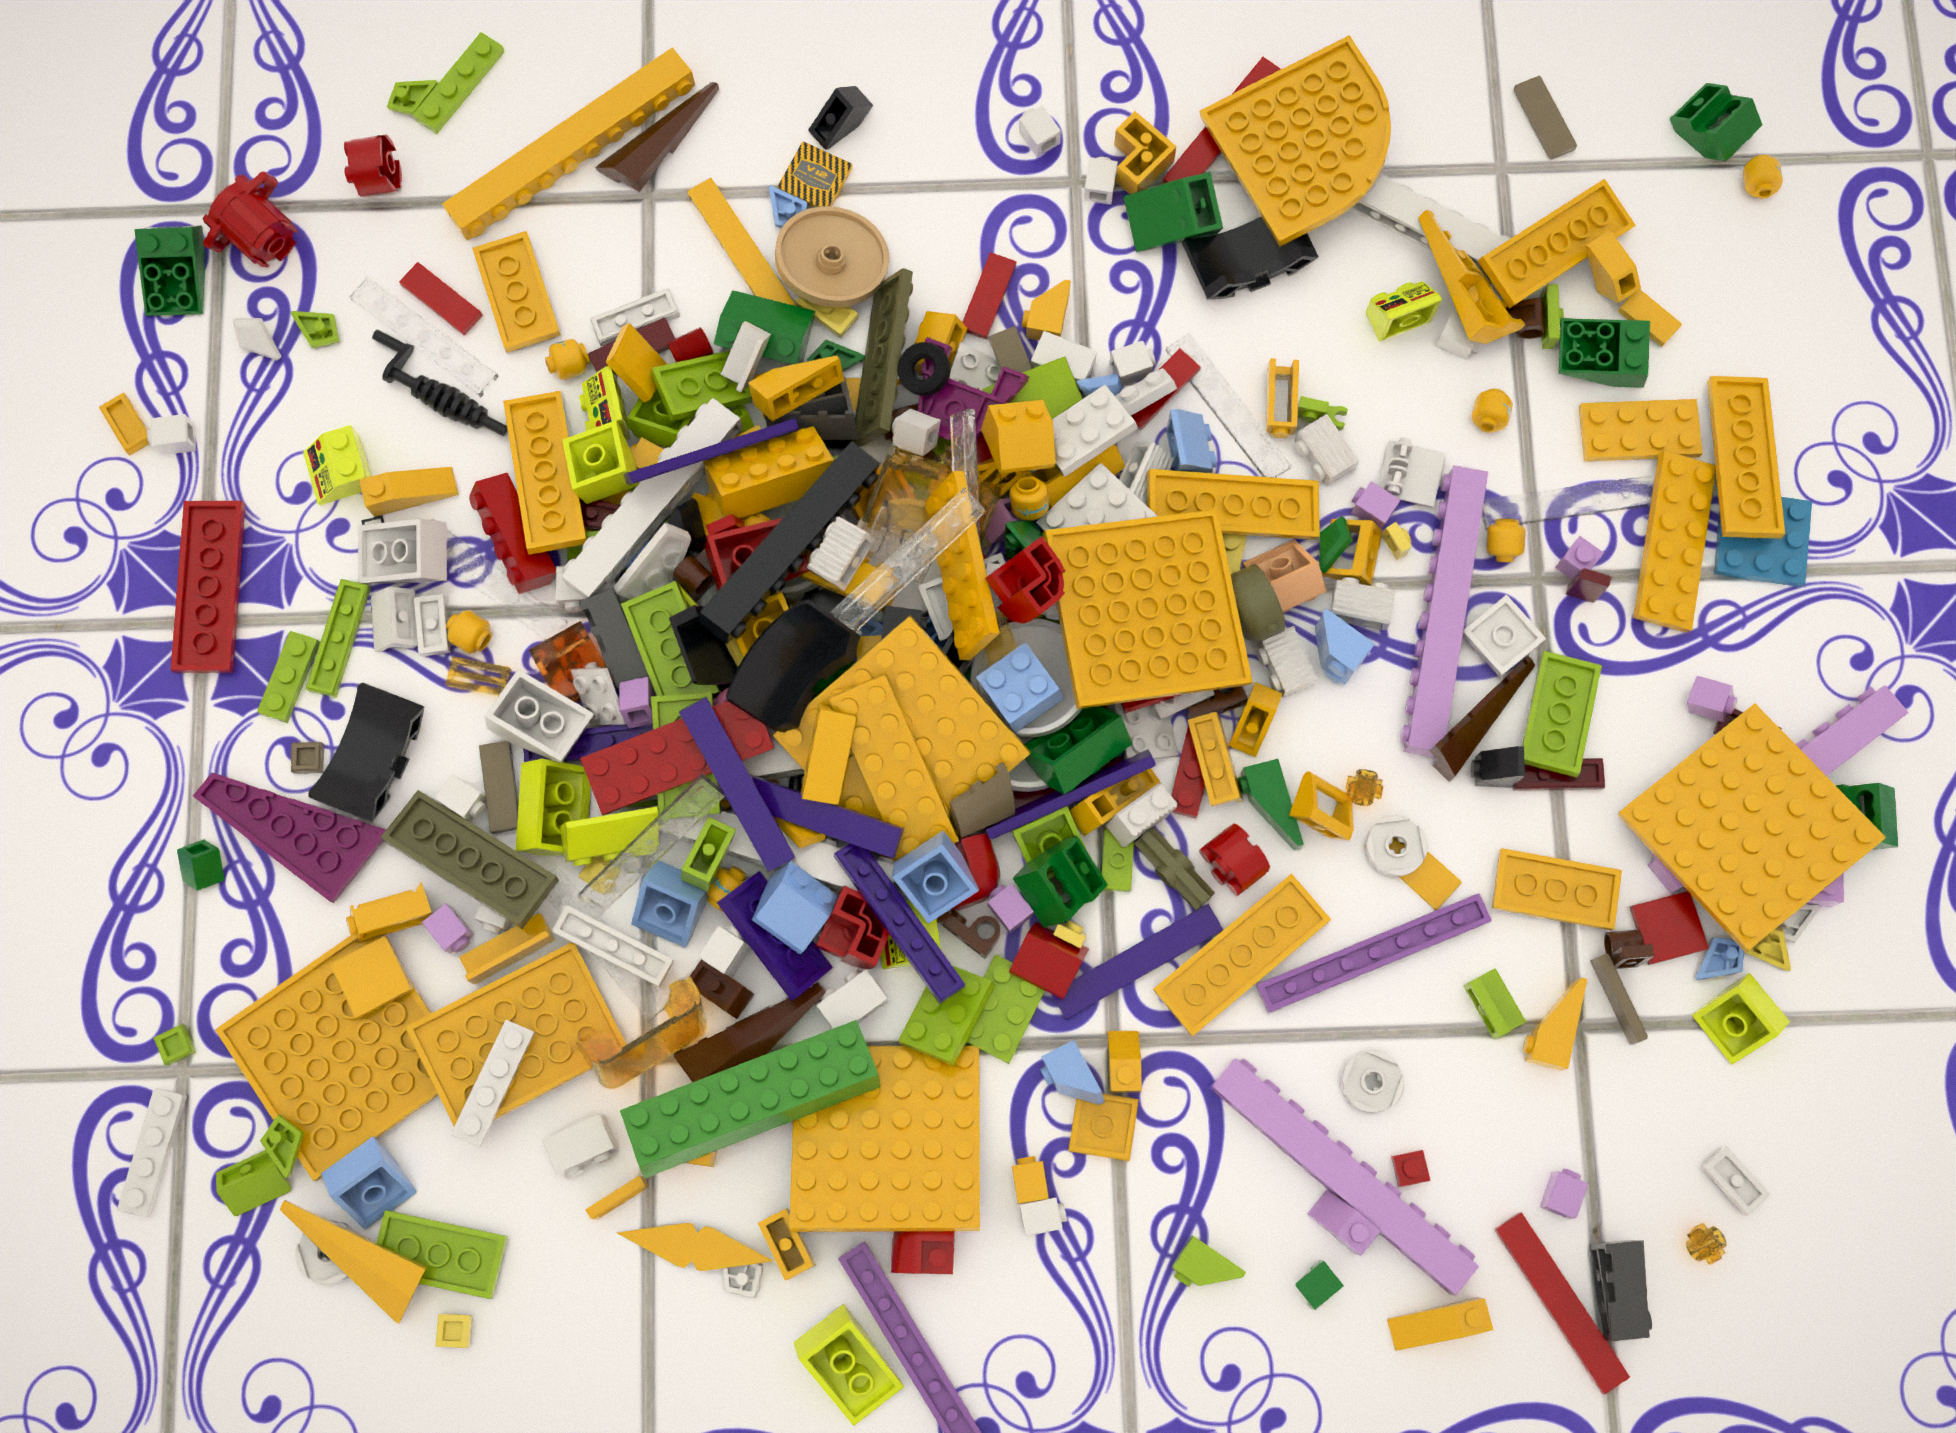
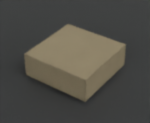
(307, 757)

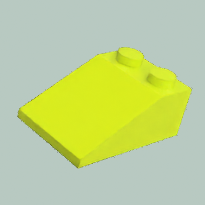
(847, 1365)

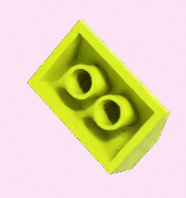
(547, 799)
(603, 835)

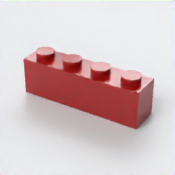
(502, 520)

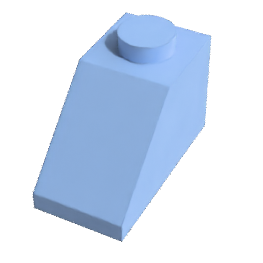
(1070, 1074)

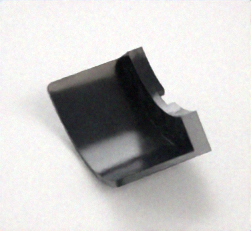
(1245, 258)
(702, 651)
(787, 662)
(369, 753)

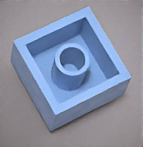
(1020, 687)

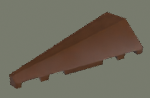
(643, 154)
(1465, 736)
(746, 1038)

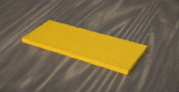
(1430, 880)

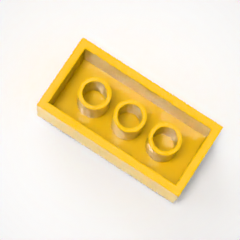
(767, 473)

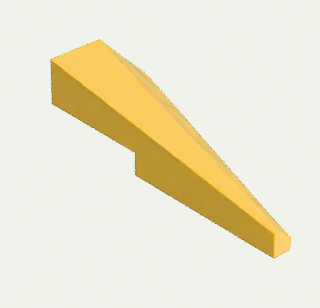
(1474, 299)
(377, 1270)

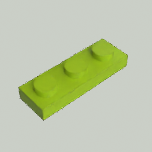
(288, 676)

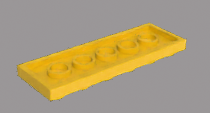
(1554, 243)
(1745, 457)
(545, 494)
(1243, 502)
(1675, 541)
(964, 579)
(893, 763)
(1241, 955)

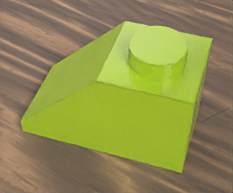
(707, 854)
(1203, 1265)

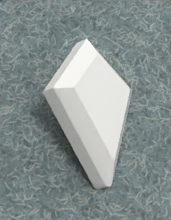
(254, 337)
(1798, 922)
(742, 1279)

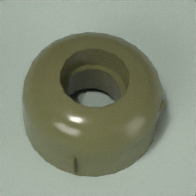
(1257, 604)

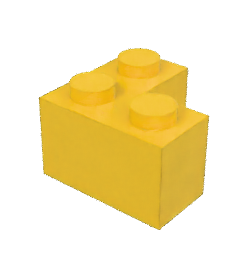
(1146, 151)

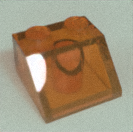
(564, 652)

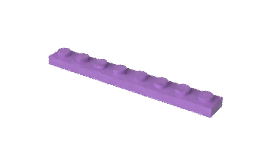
(1373, 953)
(907, 1341)

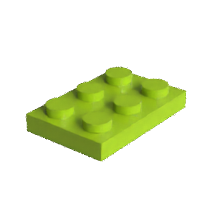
(695, 382)
(1005, 1012)
(945, 1027)

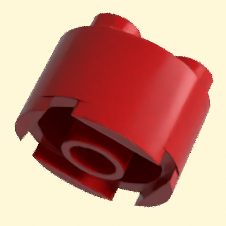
(372, 165)
(1235, 859)

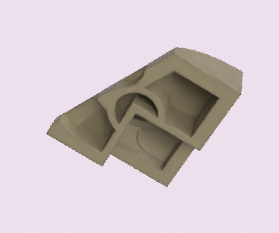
(983, 803)

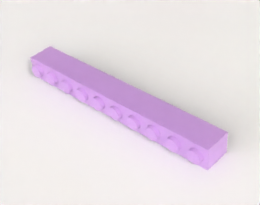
(1445, 610)
(1832, 745)
(1345, 1177)

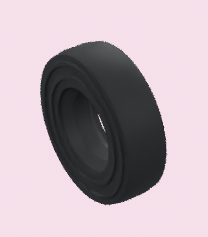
(911, 357)

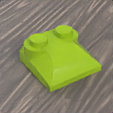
(653, 422)
(1044, 833)

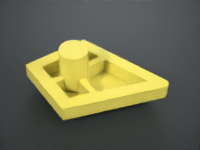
(1773, 950)

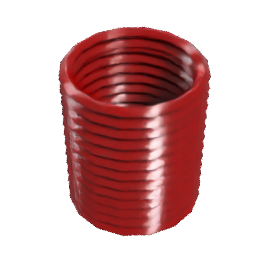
(690, 346)

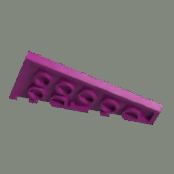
(305, 839)

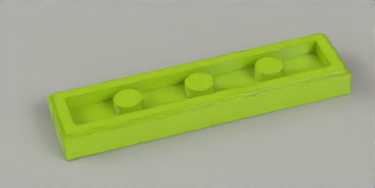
(338, 638)

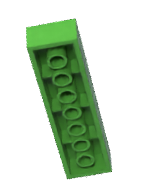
(750, 1098)

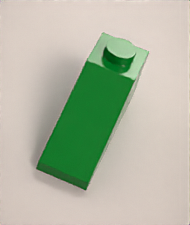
(1270, 797)

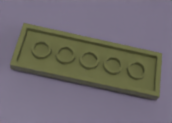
(882, 356)
(470, 859)

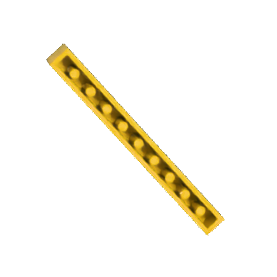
(569, 144)

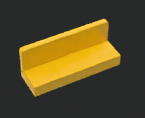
(828, 755)
(1215, 759)
(506, 949)

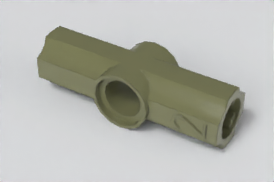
(1174, 868)

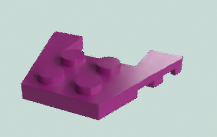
(958, 396)

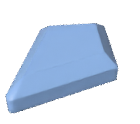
(785, 205)
(1092, 384)
(1721, 959)

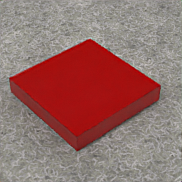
(1670, 927)

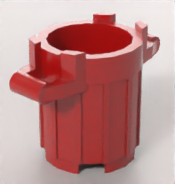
(250, 221)

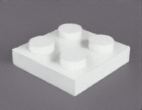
(1503, 636)

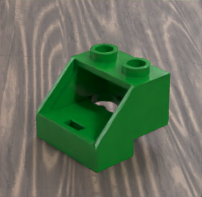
(1704, 109)
(1879, 809)
(1079, 880)

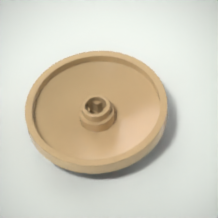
(831, 256)

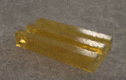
(502, 682)

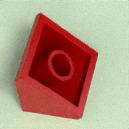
(1048, 961)

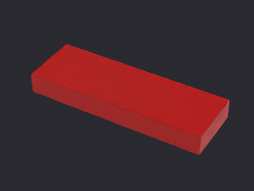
(988, 295)
(440, 298)
(1181, 370)

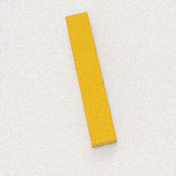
(737, 242)

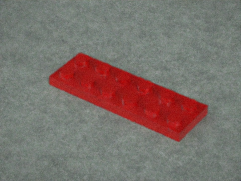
(208, 587)
(665, 759)

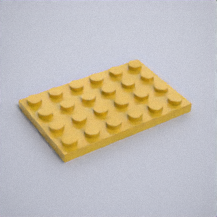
(546, 996)

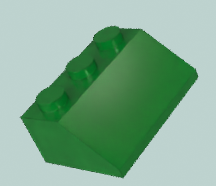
(786, 323)
(1078, 748)

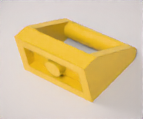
(1365, 553)
(1306, 809)

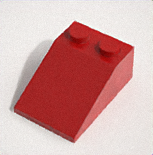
(731, 548)

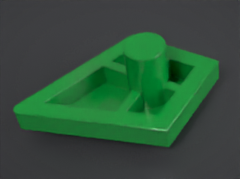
(847, 356)
(1333, 542)

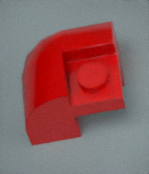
(1028, 582)
(983, 865)
(853, 931)
(923, 1252)

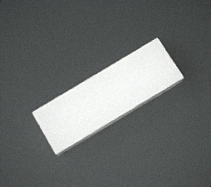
(637, 313)

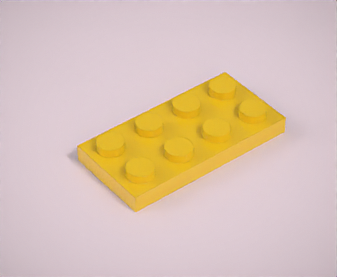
(516, 291)
(1639, 429)
(1556, 889)

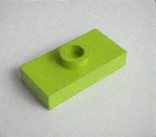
(1552, 316)
(1117, 864)

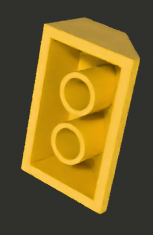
(1059, 485)

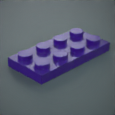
(791, 970)

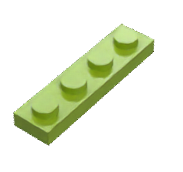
(458, 83)

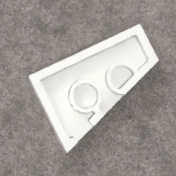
(655, 563)

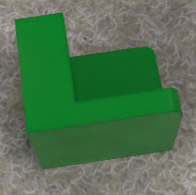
(200, 864)
(1318, 1284)

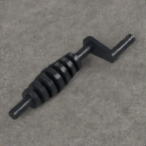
(439, 396)

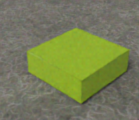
(174, 1045)

